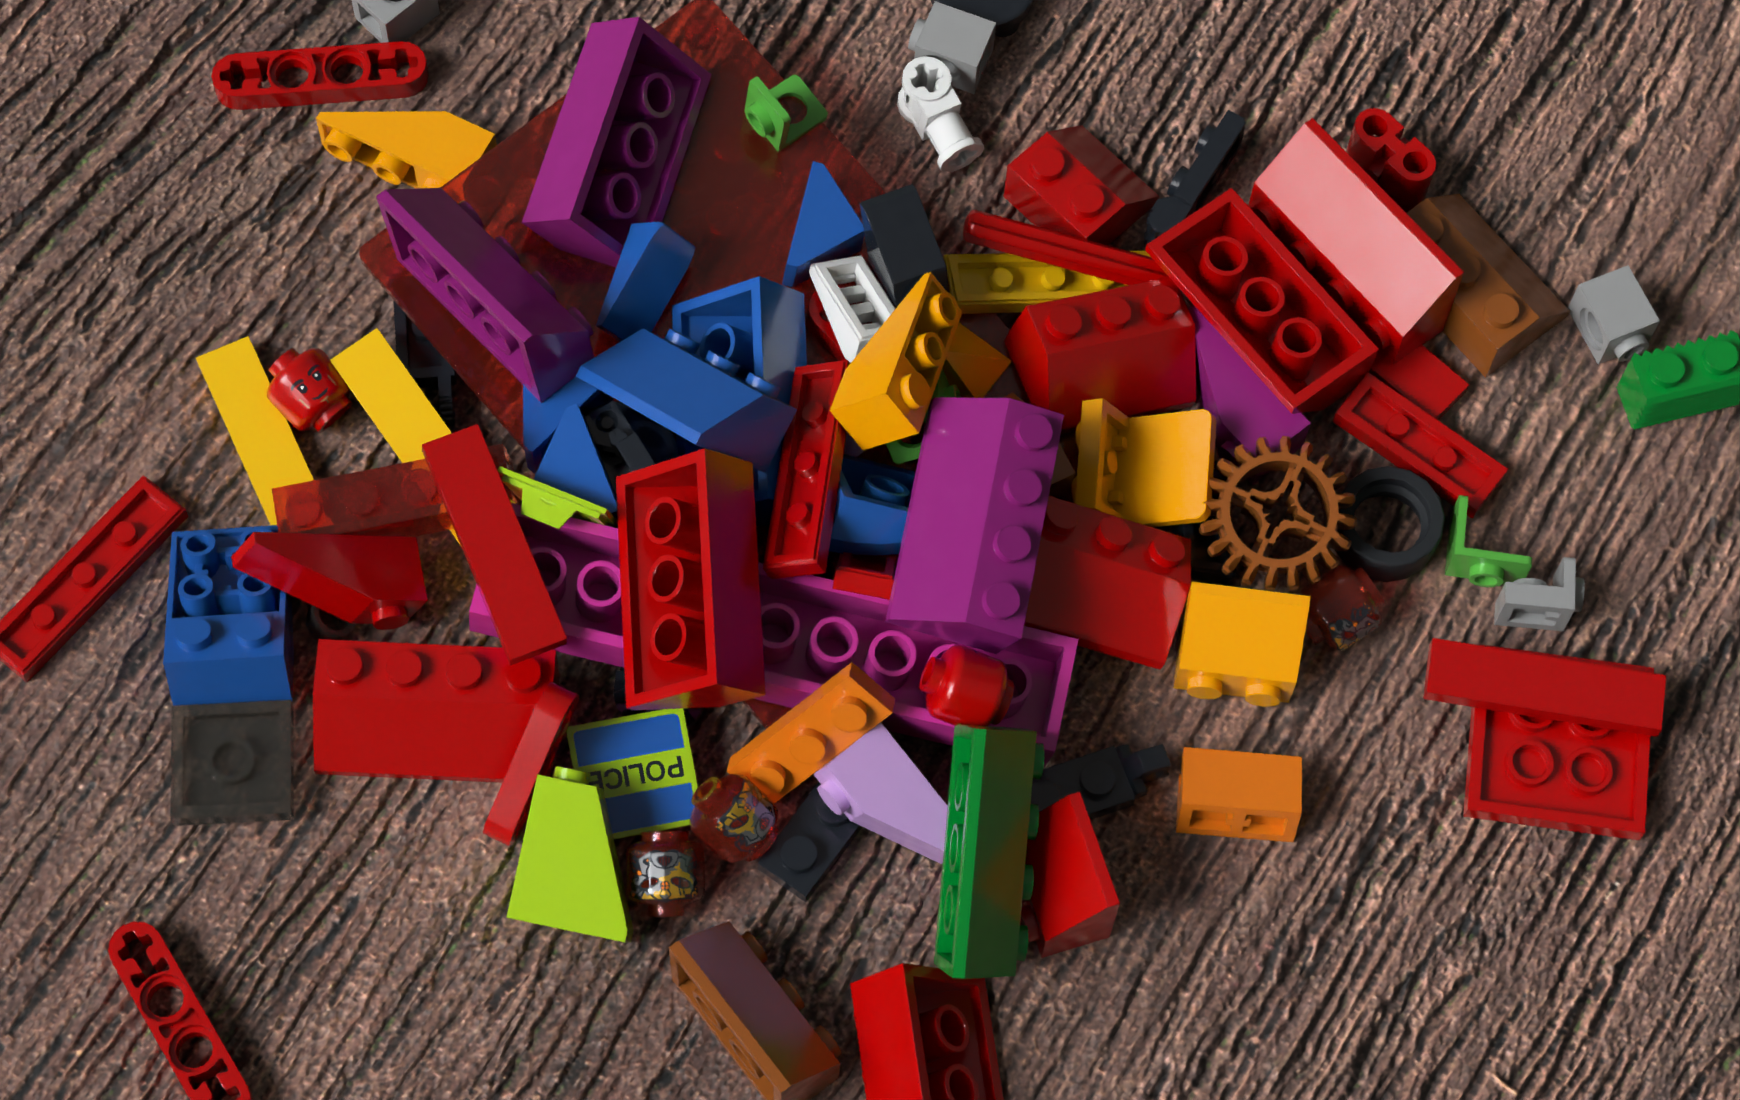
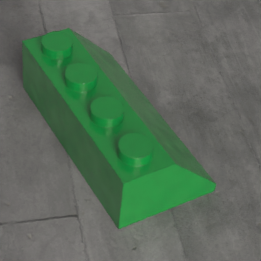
(986, 851)

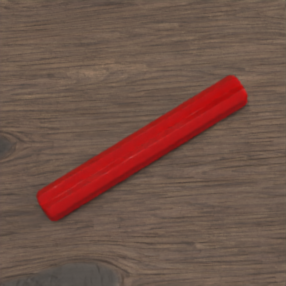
(1059, 249)

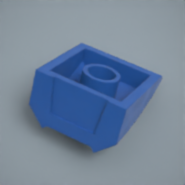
(870, 507)

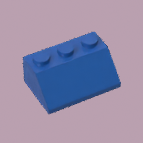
(693, 394)

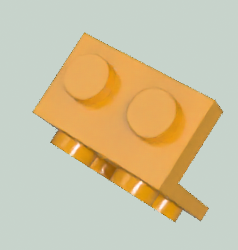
(1145, 465)

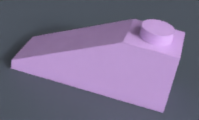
(885, 793)

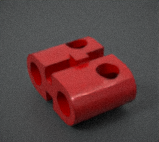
(1391, 158)

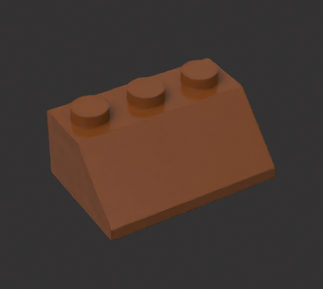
(1499, 299)
(754, 1014)

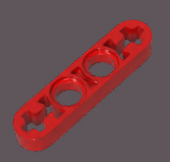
(320, 85)
(185, 1024)

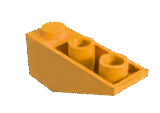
(406, 146)
(897, 371)

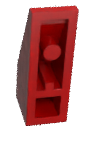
(344, 575)

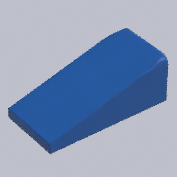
(644, 279)

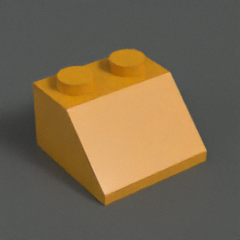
(1240, 643)

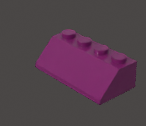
(616, 140)
(487, 287)
(975, 520)

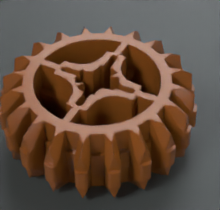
(1302, 524)

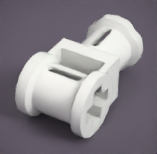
(934, 111)

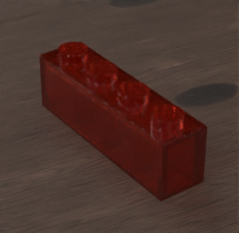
(372, 501)

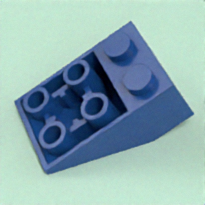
(223, 627)

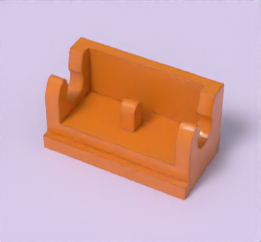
(1239, 794)

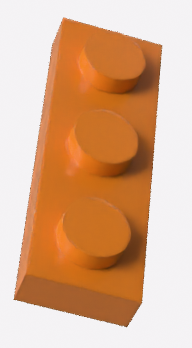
(813, 732)

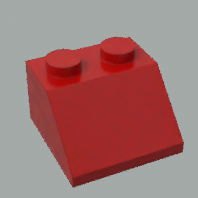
(1076, 187)
(1072, 886)

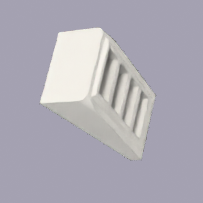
(846, 318)

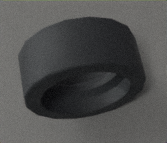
(1415, 493)

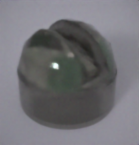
(316, 622)

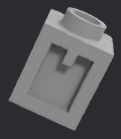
(1540, 606)

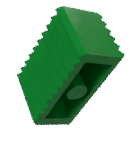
(1681, 380)

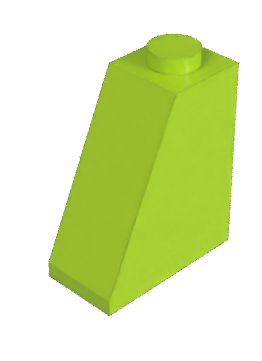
(570, 861)

